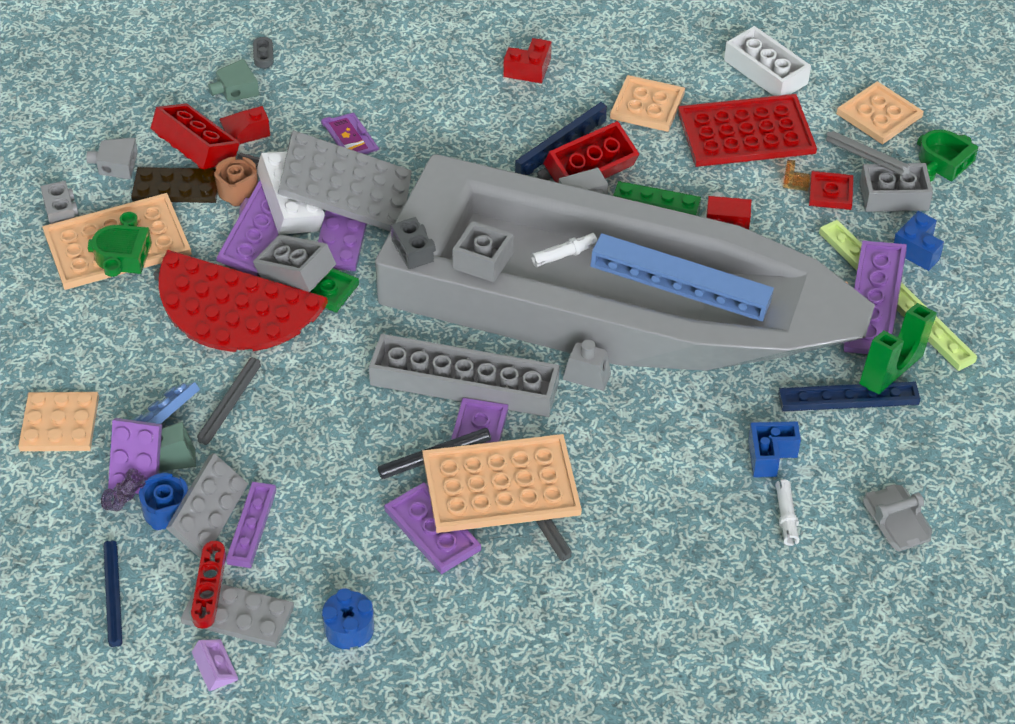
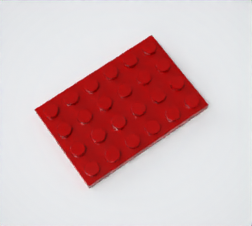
(746, 130)

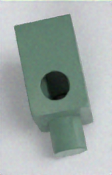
(235, 82)
(176, 448)

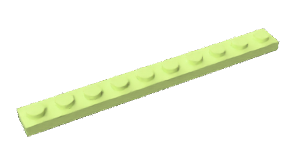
(940, 337)

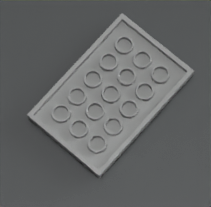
(344, 181)

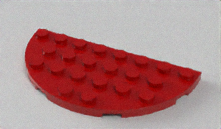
(232, 307)

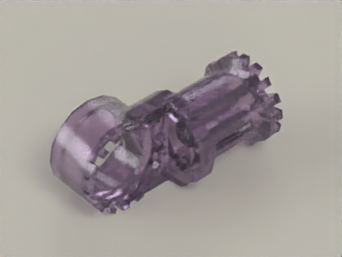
(123, 491)

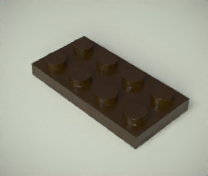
(180, 184)

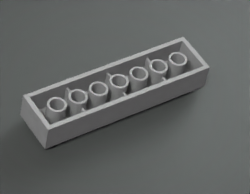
(464, 373)

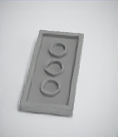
(207, 504)
(246, 615)

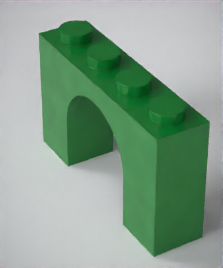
(893, 355)

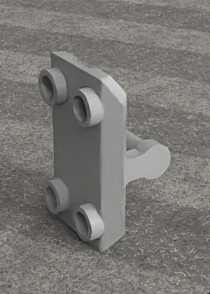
(899, 516)

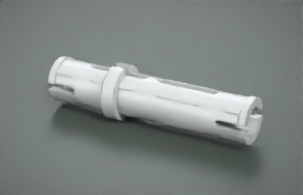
(573, 246)
(788, 519)

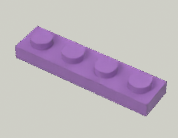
(251, 525)

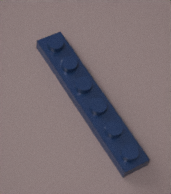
(579, 127)
(847, 397)

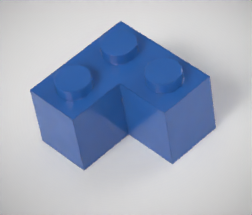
(922, 246)
(771, 442)

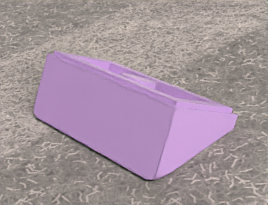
(214, 663)

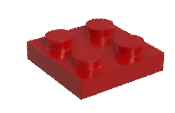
(831, 190)

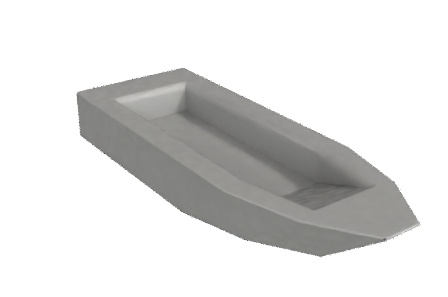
(578, 303)

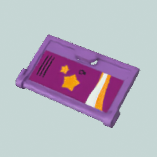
(350, 133)

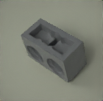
(412, 243)

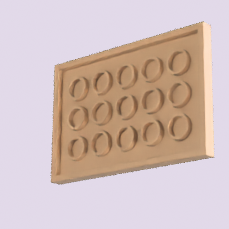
(70, 238)
(500, 483)

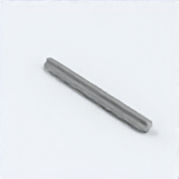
(868, 153)

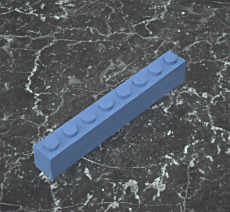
(682, 277)

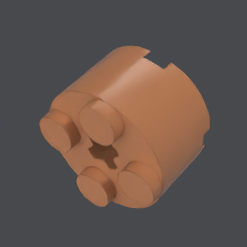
(236, 179)

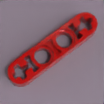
(212, 584)

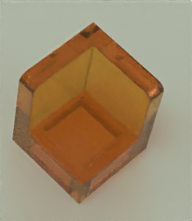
(795, 180)

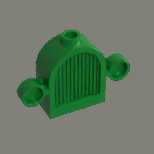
(946, 153)
(121, 246)

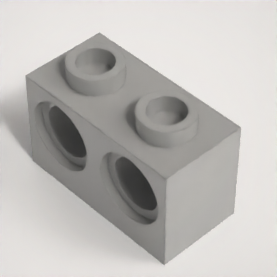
(58, 202)

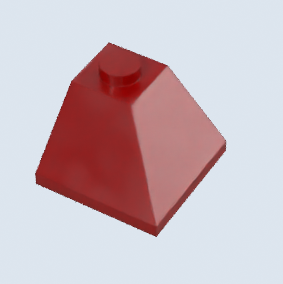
(247, 125)

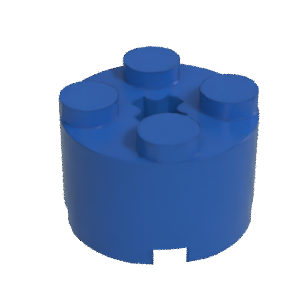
(161, 498)
(348, 619)

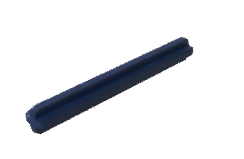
(112, 590)

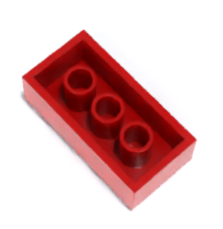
(193, 135)
(602, 149)

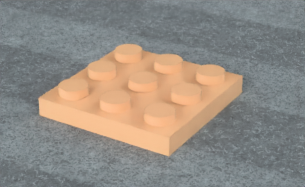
(647, 103)
(879, 112)
(59, 421)

